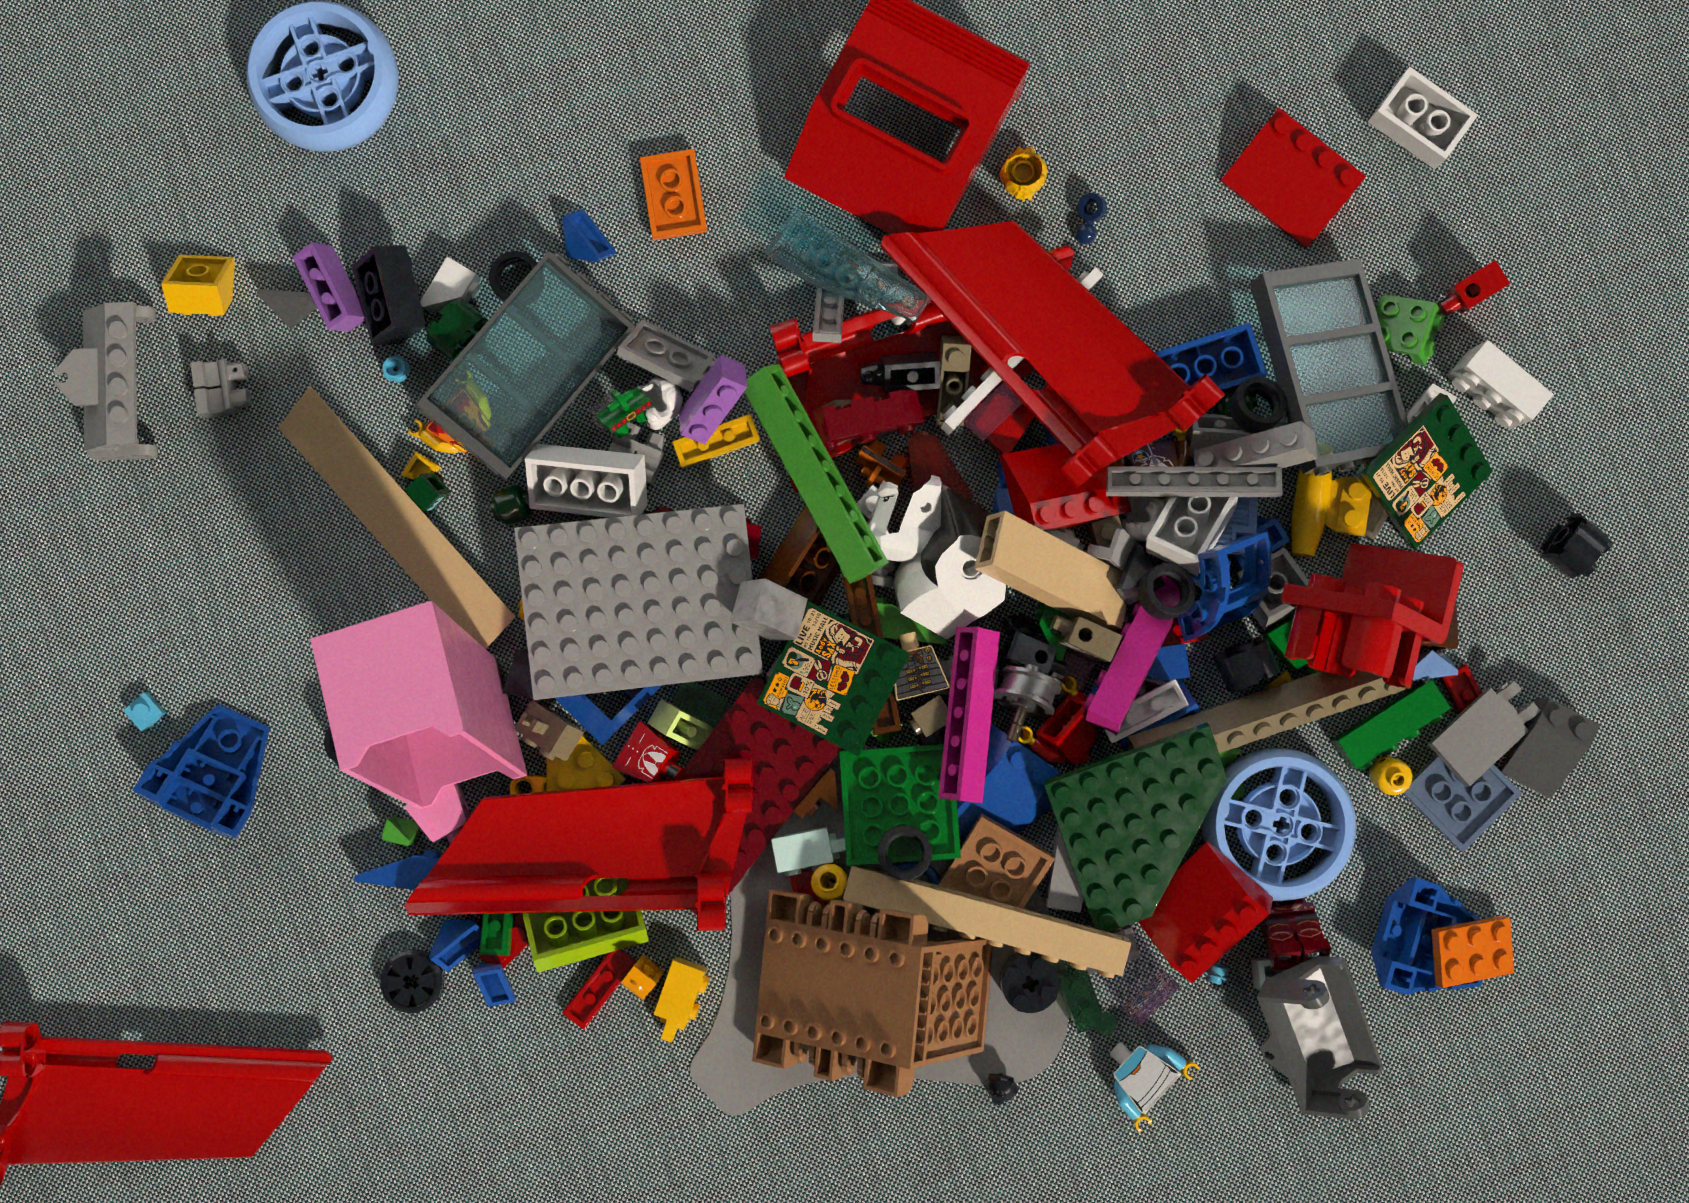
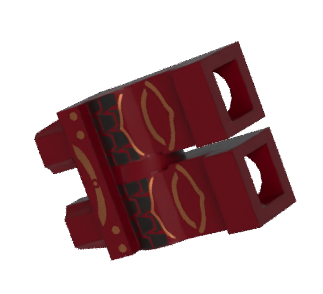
(1293, 932)

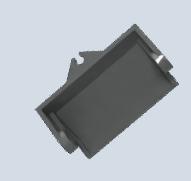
(1319, 1036)

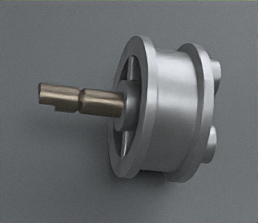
(1026, 693)

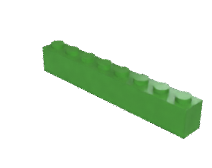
(814, 473)

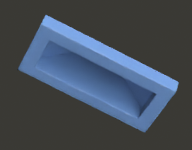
(1434, 665)

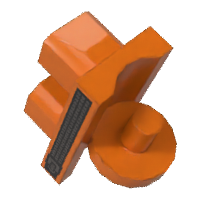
(879, 468)

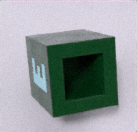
(427, 492)

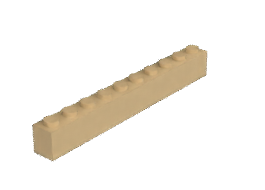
(991, 920)

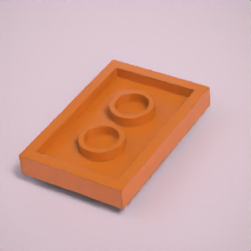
(673, 194)
(1472, 951)

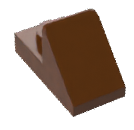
(825, 789)

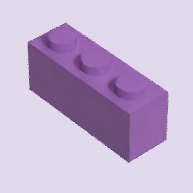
(329, 287)
(712, 399)

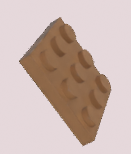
(997, 864)

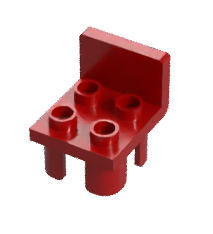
(1374, 613)

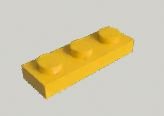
(725, 439)

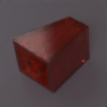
(928, 458)

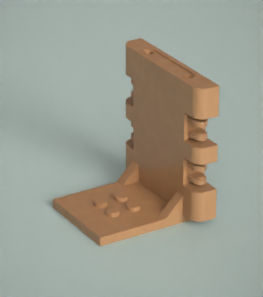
(866, 993)

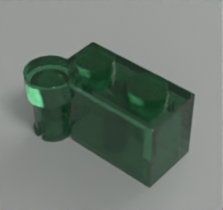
(1083, 1003)

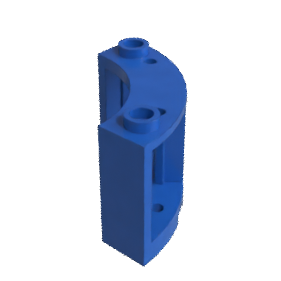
(1218, 602)
(595, 720)

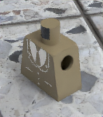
(1095, 641)

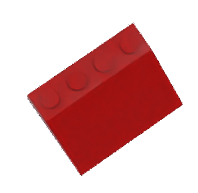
(1293, 178)
(1048, 499)
(1205, 912)

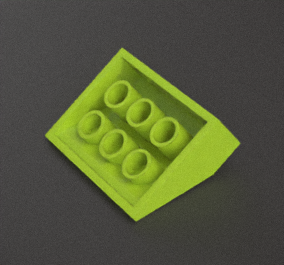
(576, 936)

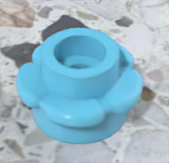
(389, 365)
(1217, 973)

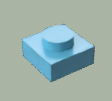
(144, 711)

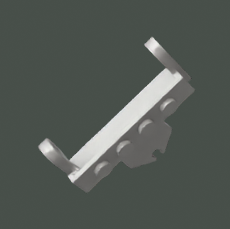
(105, 381)

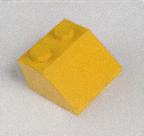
(199, 285)

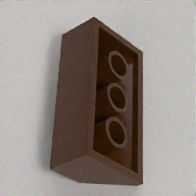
(804, 561)

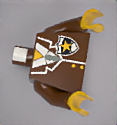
(1160, 453)

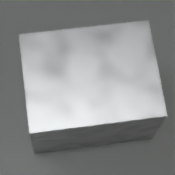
(769, 610)

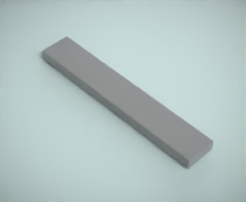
(1193, 481)

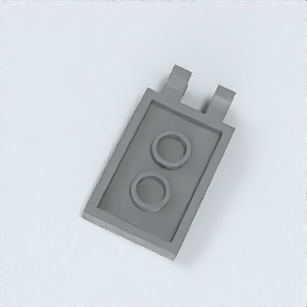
(666, 355)
(1483, 732)

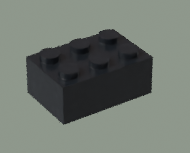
(388, 295)

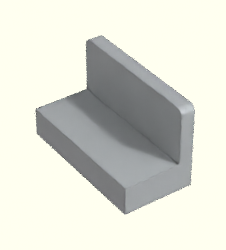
(1117, 553)

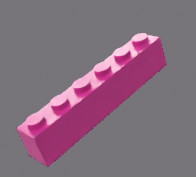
(1130, 663)
(969, 714)

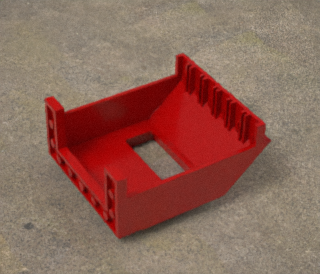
(931, 67)

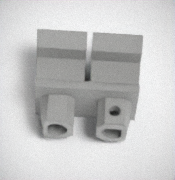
(217, 388)
(651, 449)

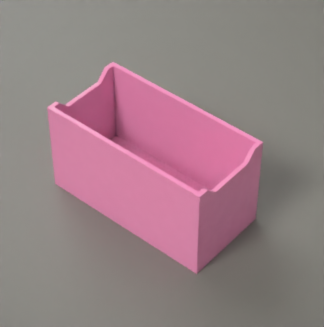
(415, 704)

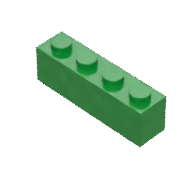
(1391, 724)

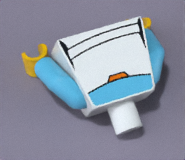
(1145, 1077)

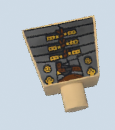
(922, 671)

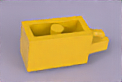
(679, 996)

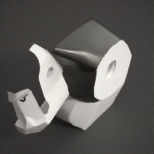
(937, 557)

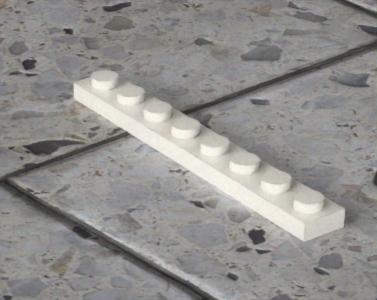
(990, 379)

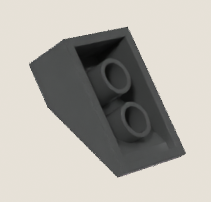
(1550, 747)

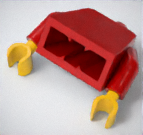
(1066, 733)

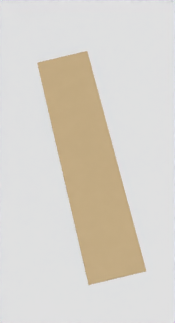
(394, 519)

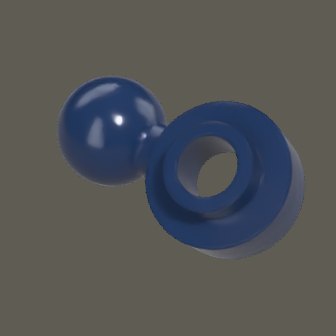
(1086, 232)

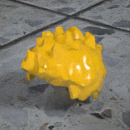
(1023, 173)

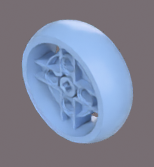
(274, 93)
(1290, 773)

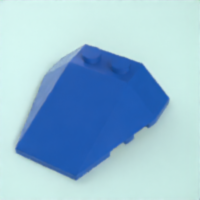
(210, 772)
(1012, 787)
(1404, 936)

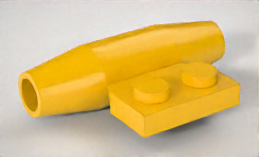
(1327, 502)

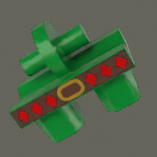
(624, 409)

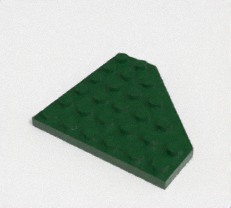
(1134, 821)

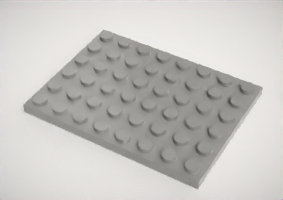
(635, 601)

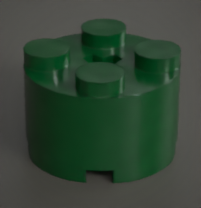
(455, 328)

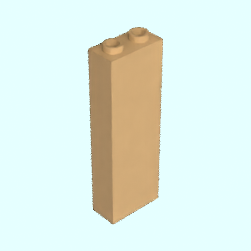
(1050, 570)

